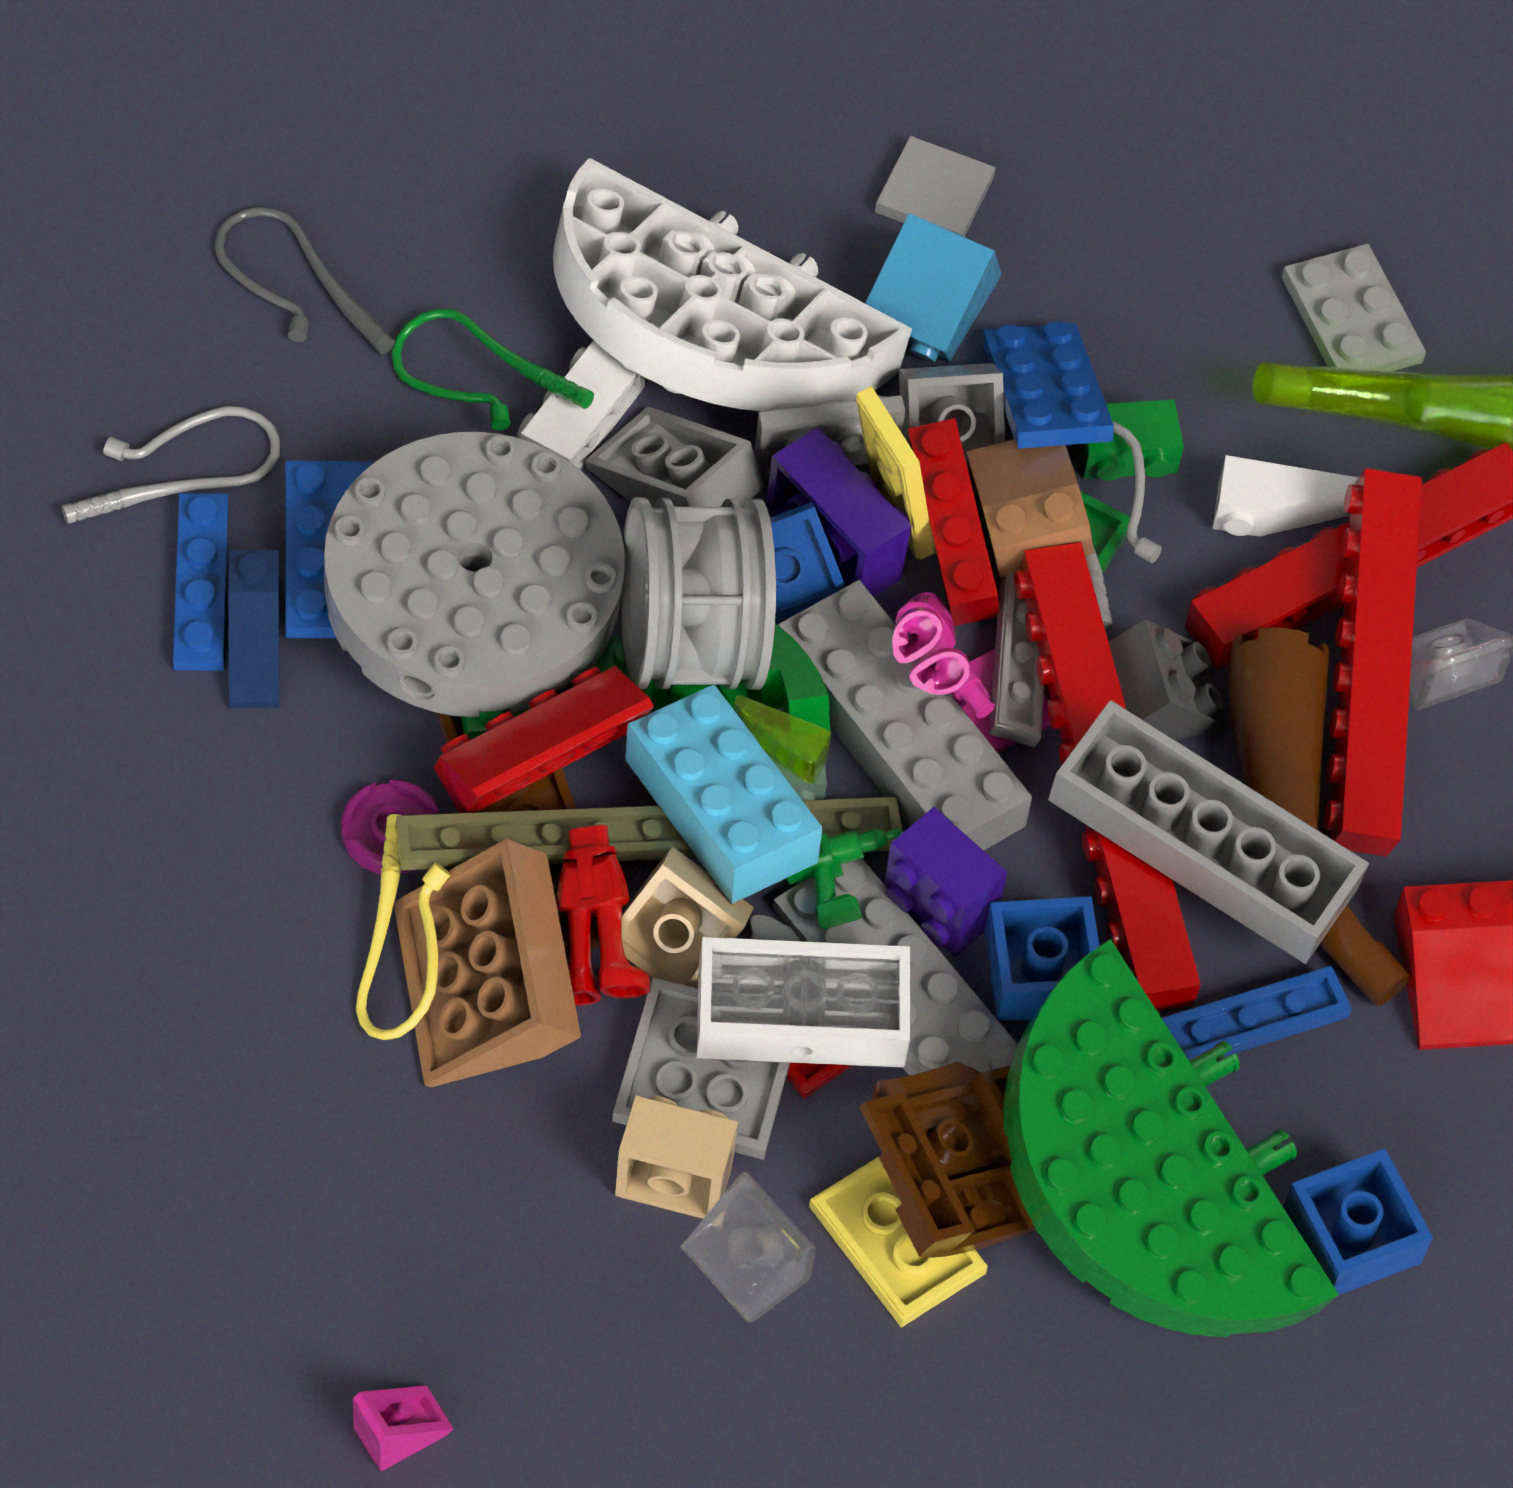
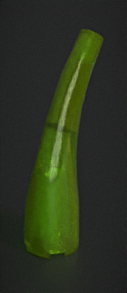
(1448, 405)

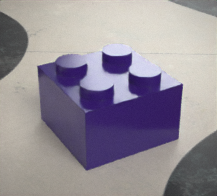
(943, 881)

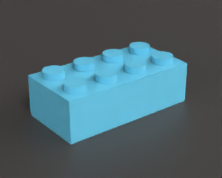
(723, 793)

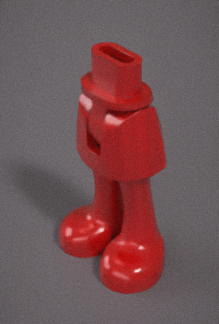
(589, 888)

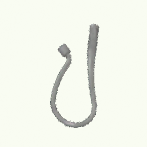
(129, 496)
(1143, 547)

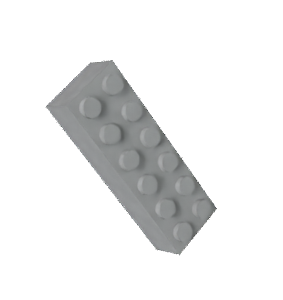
(900, 735)
(1207, 831)

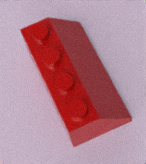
(541, 739)

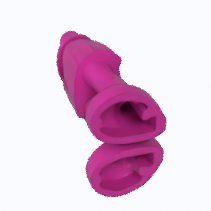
(927, 633)

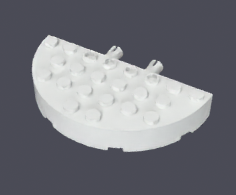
(709, 308)

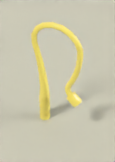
(389, 882)

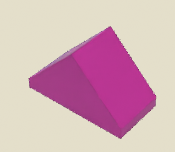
(398, 1422)

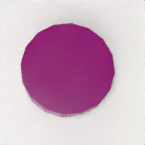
(367, 814)

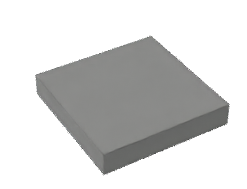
(935, 186)

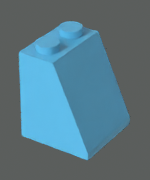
(934, 286)

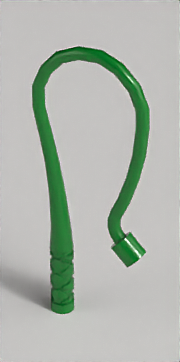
(498, 412)

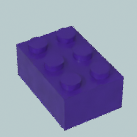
(859, 523)

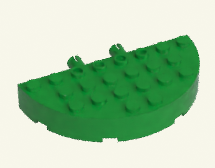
(1142, 1171)

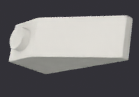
(1275, 498)

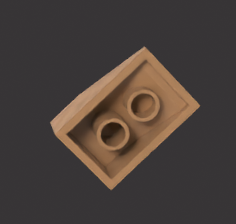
(1028, 500)

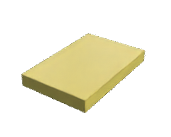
(868, 1230)

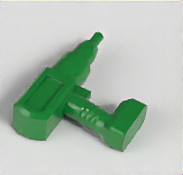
(834, 852)

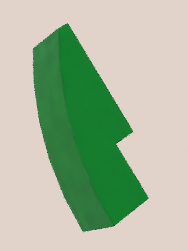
(795, 682)

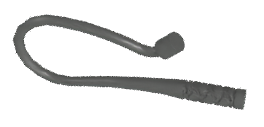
(299, 324)

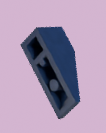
(254, 628)

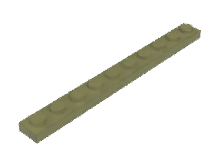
(634, 831)

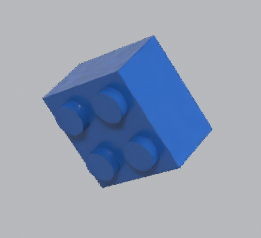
(1034, 948)
(1359, 1221)

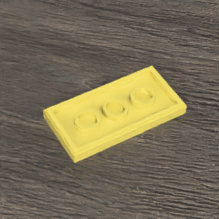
(895, 469)

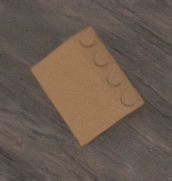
(500, 966)

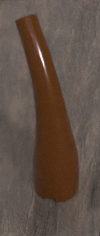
(1278, 740)

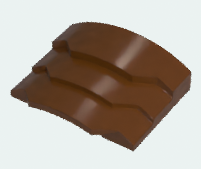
(948, 1158)

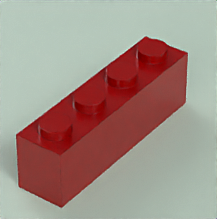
(955, 523)

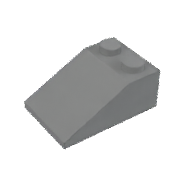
(677, 460)

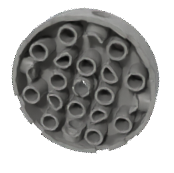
(473, 572)

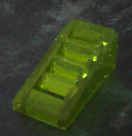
(785, 738)

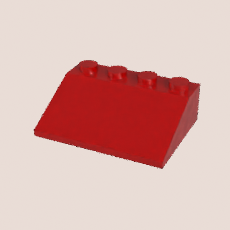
(1458, 962)

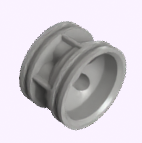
(698, 594)

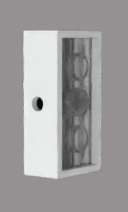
(803, 1002)

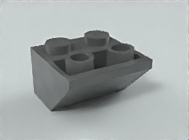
(1167, 681)

